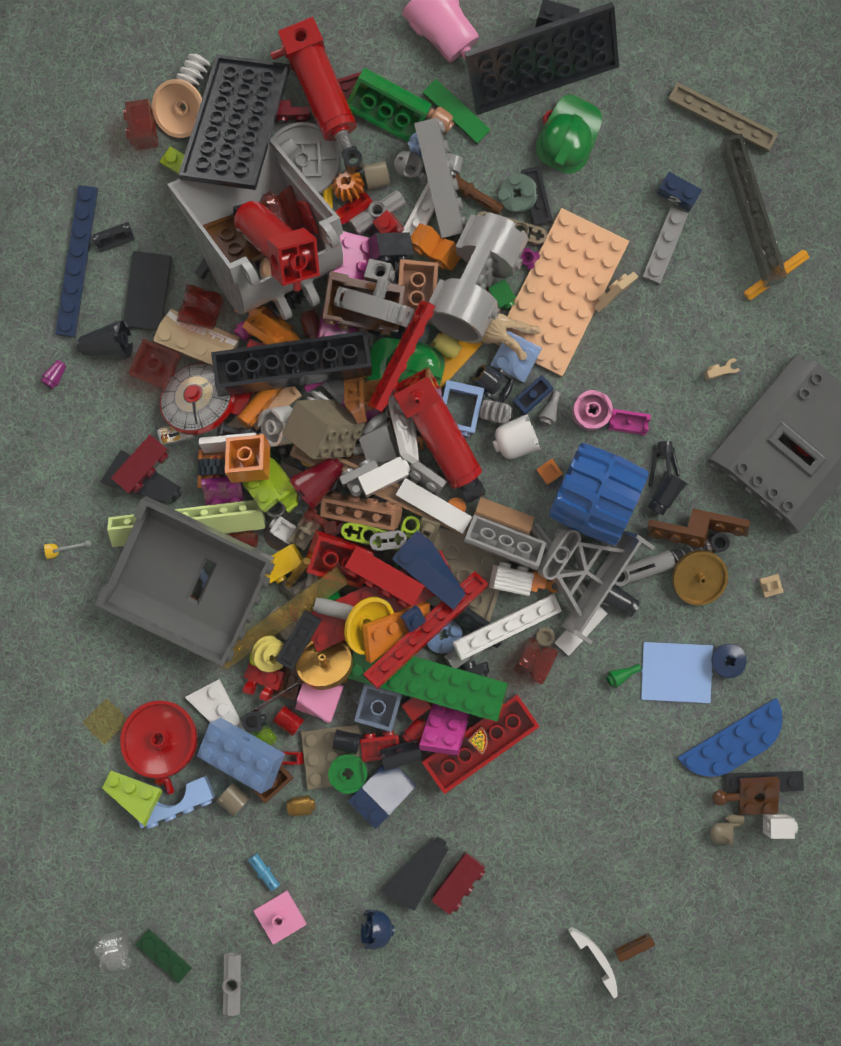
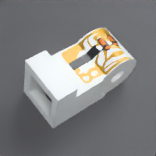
(169, 436)

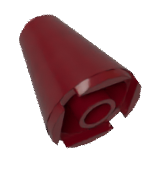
(317, 480)

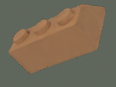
(504, 516)

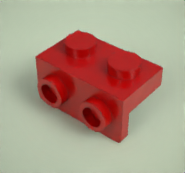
(371, 744)

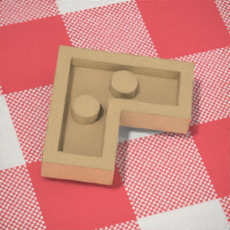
(615, 289)

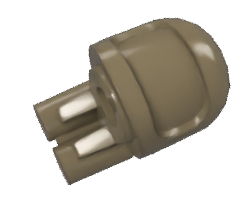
(723, 832)

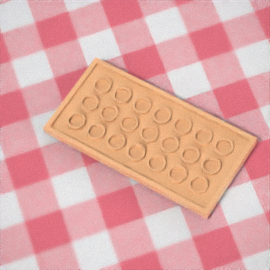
(565, 287)

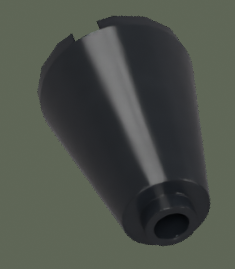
(107, 341)

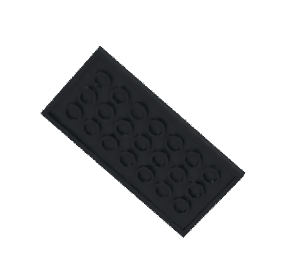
(543, 58)
(235, 122)

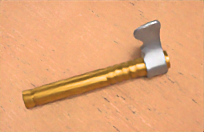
(287, 585)

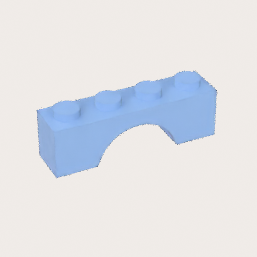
(197, 792)

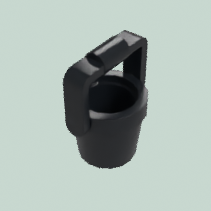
(492, 381)

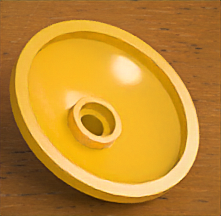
(363, 613)

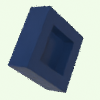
(413, 618)

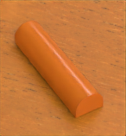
(259, 403)

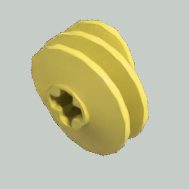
(265, 653)

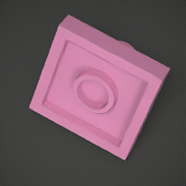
(280, 917)

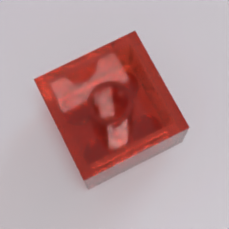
(141, 124)
(154, 364)

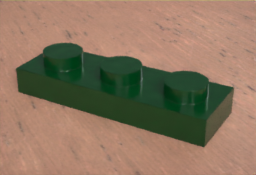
(163, 956)

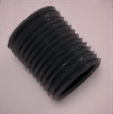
(346, 741)

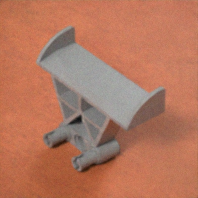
(601, 583)

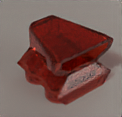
(284, 207)
(200, 307)
(535, 660)

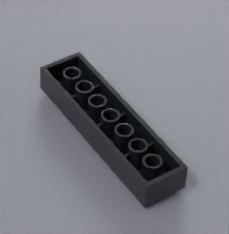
(291, 363)

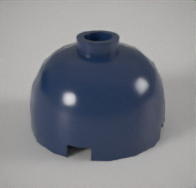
(377, 929)

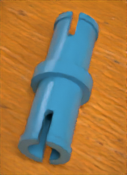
(263, 872)

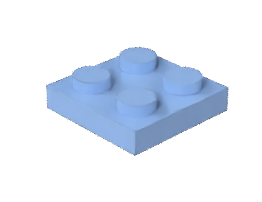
(509, 361)

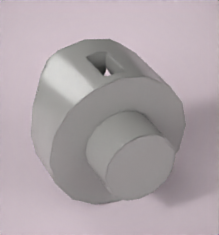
(406, 162)

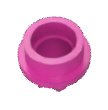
(242, 332)

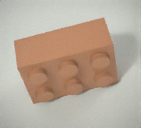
(419, 281)

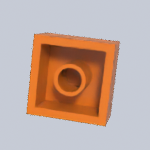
(247, 458)

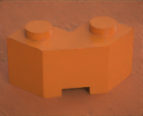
(434, 247)

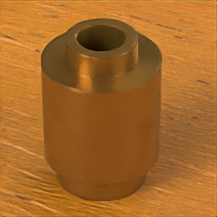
(301, 806)

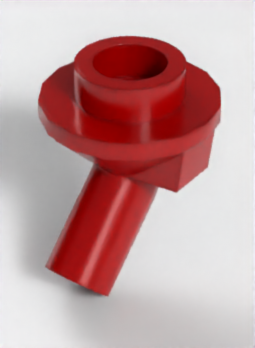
(167, 783)

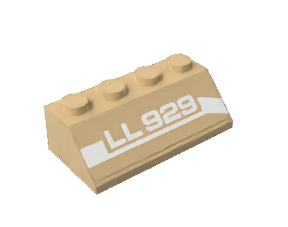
(193, 340)

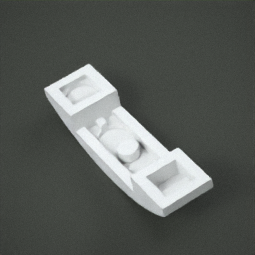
(582, 941)

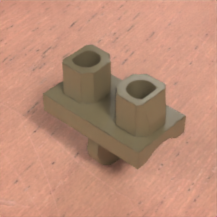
(429, 528)
(303, 533)

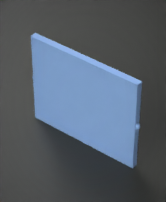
(676, 672)

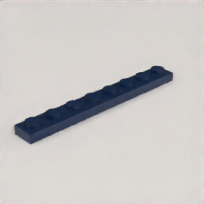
(76, 261)

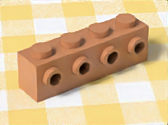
(361, 511)

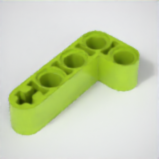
(378, 541)

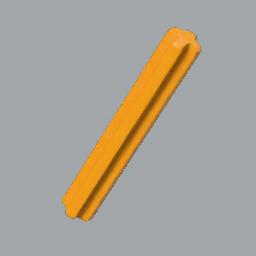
(789, 265)

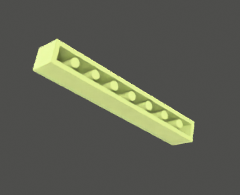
(222, 517)

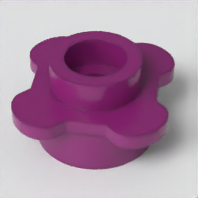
(534, 257)

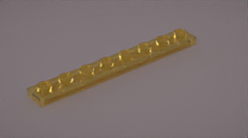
(288, 613)

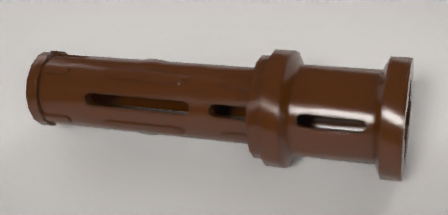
(469, 191)

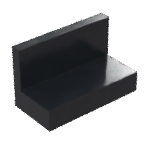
(400, 754)

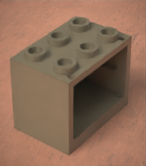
(323, 429)

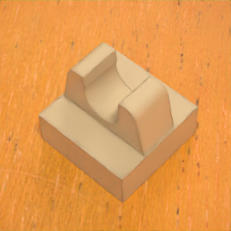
(771, 585)

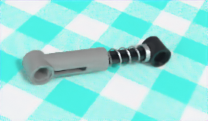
(666, 560)

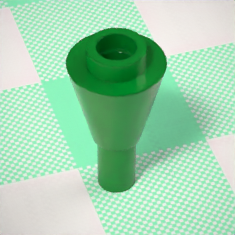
(619, 676)

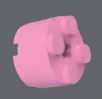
(596, 400)

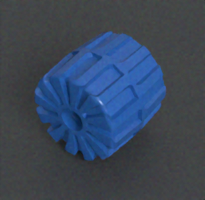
(598, 494)

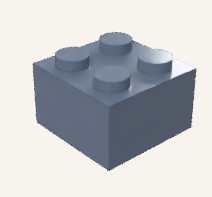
(378, 707)

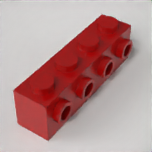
(384, 577)

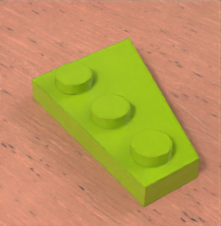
(133, 795)

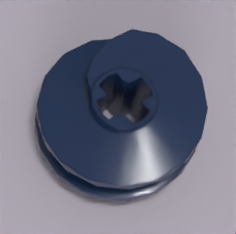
(731, 651)

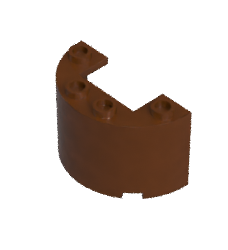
(346, 318)

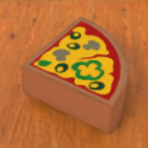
(479, 740)

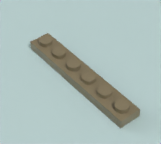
(722, 117)

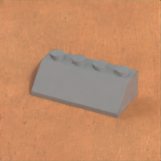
(505, 542)

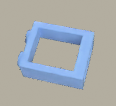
(468, 390)

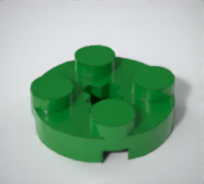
(341, 782)

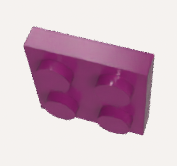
(221, 491)

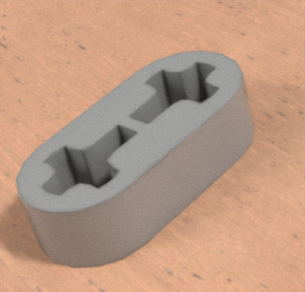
(386, 535)

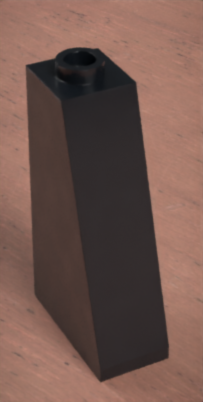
(156, 487)
(414, 877)

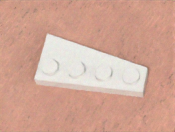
(404, 430)

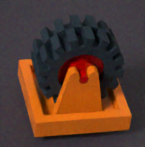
(210, 465)

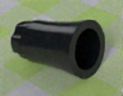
(666, 493)
(621, 601)

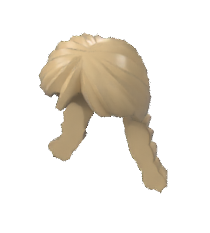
(498, 334)

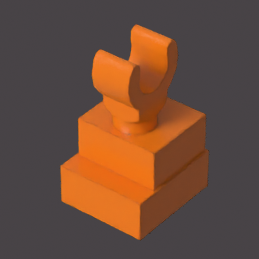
(541, 583)

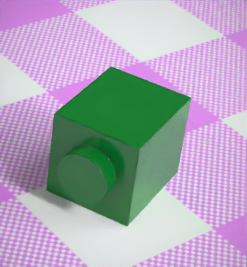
(503, 294)

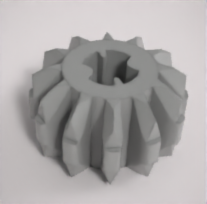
(495, 412)

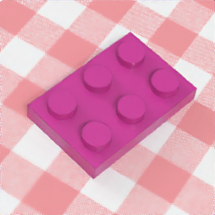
(444, 730)

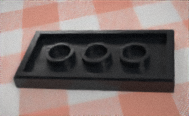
(147, 290)

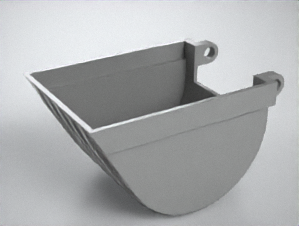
(240, 280)

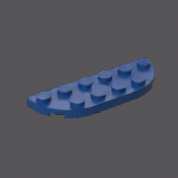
(736, 742)

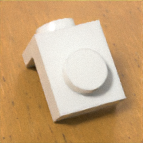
(282, 529)

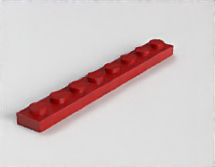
(415, 641)

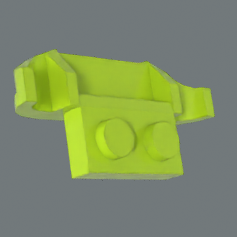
(275, 489)

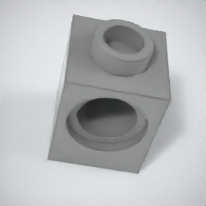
(374, 267)

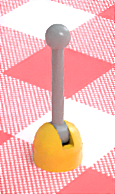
(52, 550)

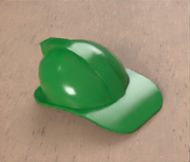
(569, 134)
(423, 357)

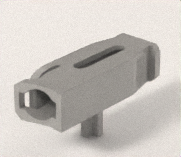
(375, 305)

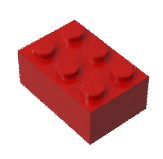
(331, 552)

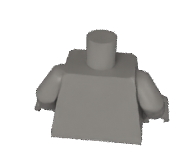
(378, 440)

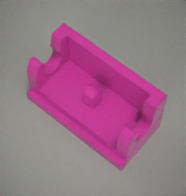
(629, 422)

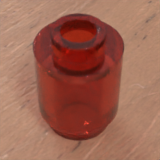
(310, 323)

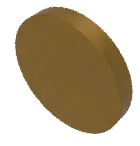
(700, 577)
(325, 668)

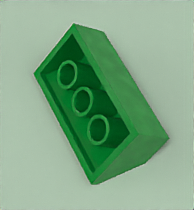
(387, 105)

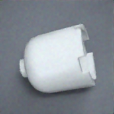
(516, 438)

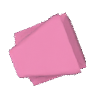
(319, 702)

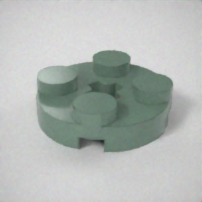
(528, 192)

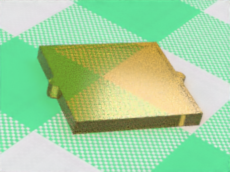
(105, 721)

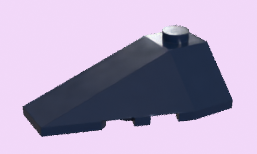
(426, 565)

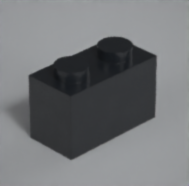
(391, 246)

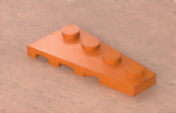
(386, 632)

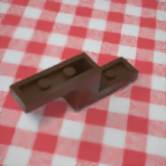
(698, 528)

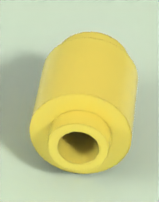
(447, 345)

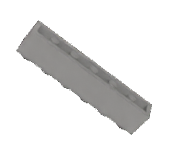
(440, 176)

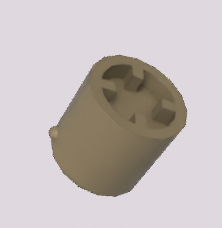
(376, 175)
(233, 799)

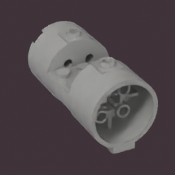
(491, 250)

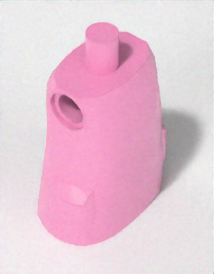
(442, 26)

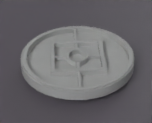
(315, 156)

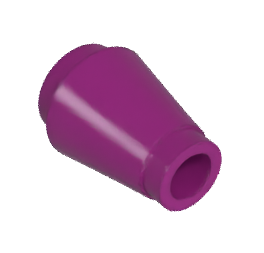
(53, 375)

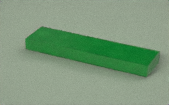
(462, 116)

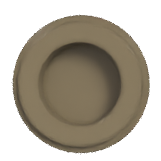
(545, 636)

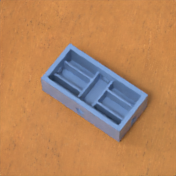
(240, 755)

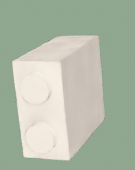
(384, 476)

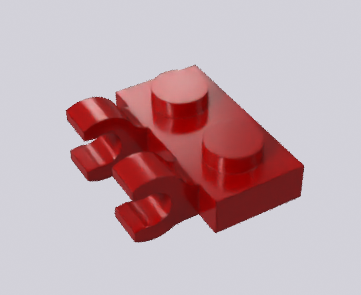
(271, 681)

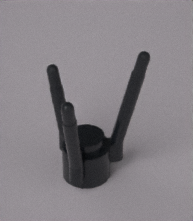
(665, 450)

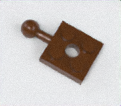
(747, 790)

